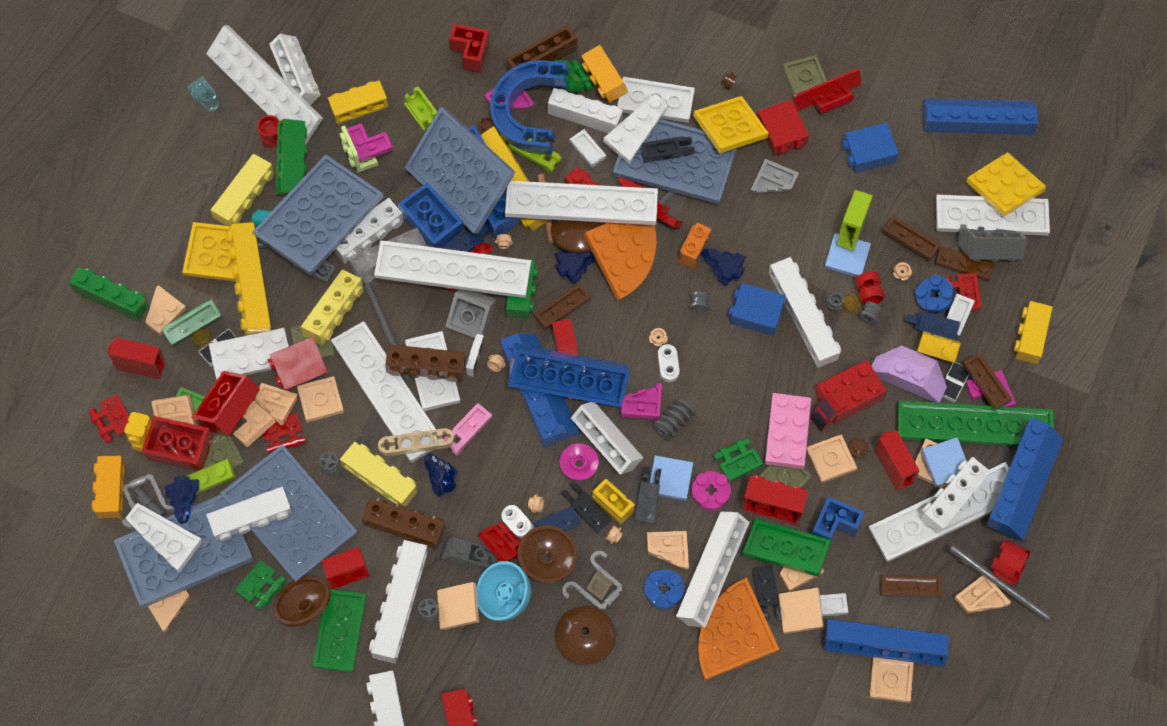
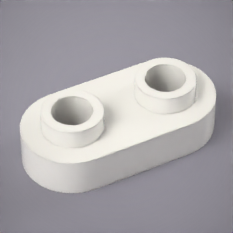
(668, 362)
(516, 520)

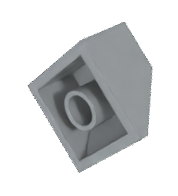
(470, 312)

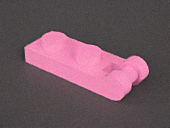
(469, 427)

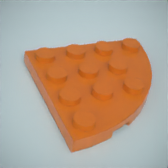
(623, 254)
(734, 632)

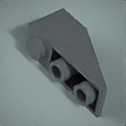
(467, 554)

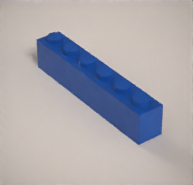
(886, 642)

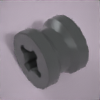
(699, 302)
(870, 313)
(327, 459)
(428, 605)

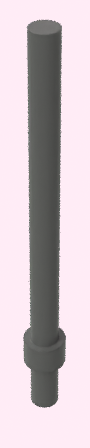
(382, 319)
(968, 559)

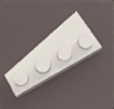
(636, 128)
(167, 538)

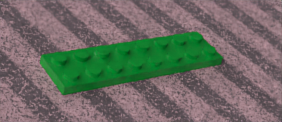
(966, 422)

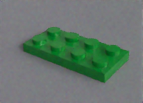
(787, 547)
(340, 632)

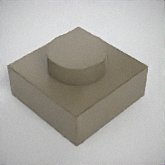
(599, 585)

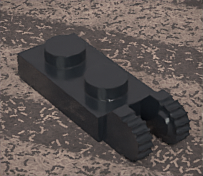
(667, 148)
(648, 498)
(587, 508)
(767, 591)

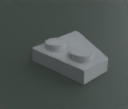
(774, 178)

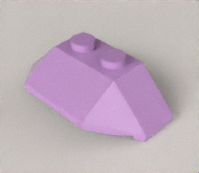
(911, 372)

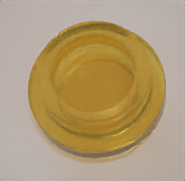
(851, 303)
(201, 338)

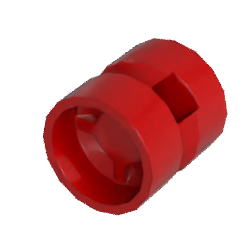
(268, 131)
(869, 287)

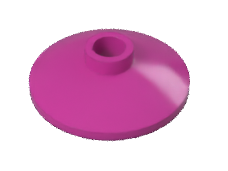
(579, 453)

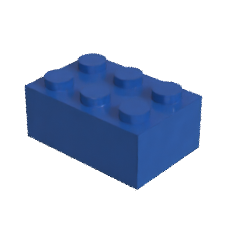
(431, 216)

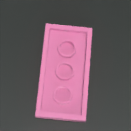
(788, 431)

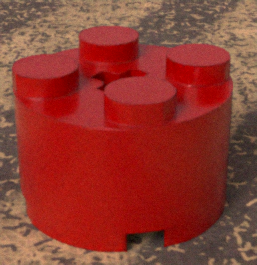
(1010, 562)

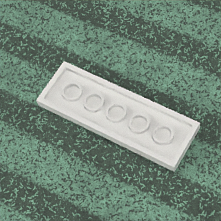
(975, 211)

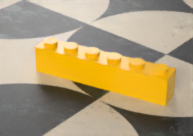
(497, 144)
(249, 278)

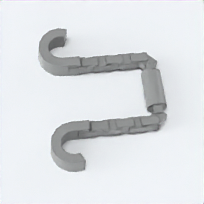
(137, 482)
(609, 599)

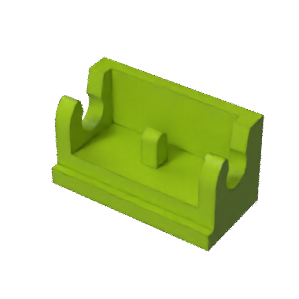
(420, 108)

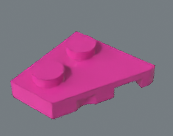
(643, 404)

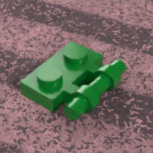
(577, 78)
(741, 464)
(256, 581)

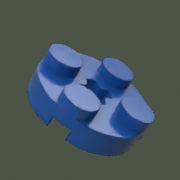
(927, 287)
(655, 596)

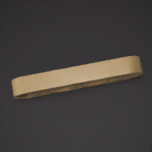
(415, 439)

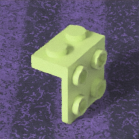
(353, 159)

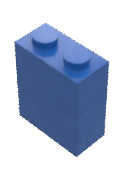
(870, 147)
(756, 309)

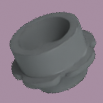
(835, 297)

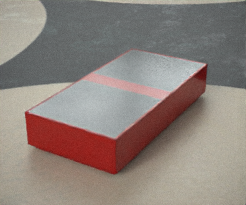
(825, 413)

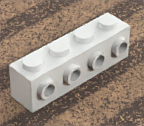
(294, 67)
(584, 111)
(372, 228)
(607, 437)
(955, 495)
(249, 514)

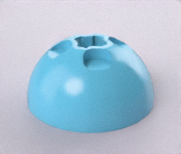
(503, 591)

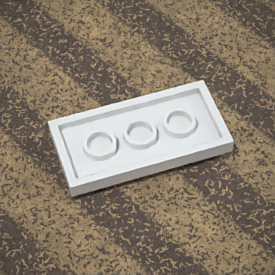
(677, 97)
(247, 353)
(438, 392)

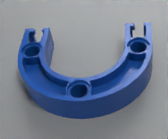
(509, 88)

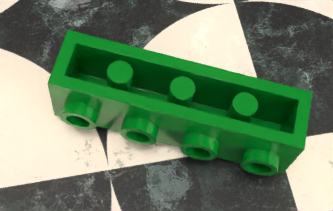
(290, 155)
(109, 294)

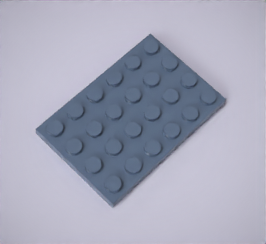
(460, 169)
(695, 175)
(318, 214)
(313, 527)
(156, 579)

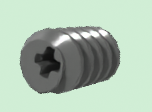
(672, 418)

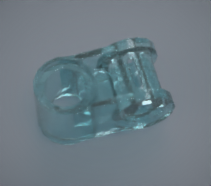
(203, 93)

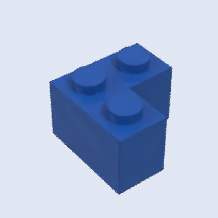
(837, 516)

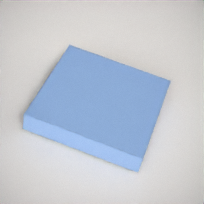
(845, 260)
(943, 460)
(674, 477)

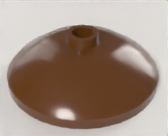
(569, 234)
(548, 542)
(302, 601)
(582, 648)

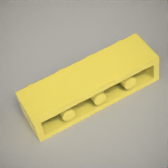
(242, 191)
(378, 475)

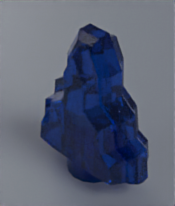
(573, 264)
(725, 265)
(440, 474)
(181, 496)

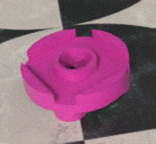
(718, 482)

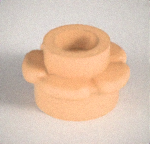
(503, 241)
(902, 267)
(655, 333)
(495, 363)
(536, 504)
(614, 534)

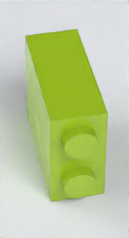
(854, 220)

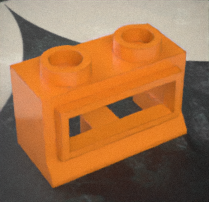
(693, 244)

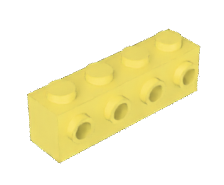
(332, 307)

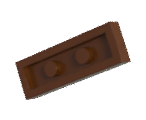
(911, 238)
(963, 264)
(562, 306)
(987, 381)
(911, 586)

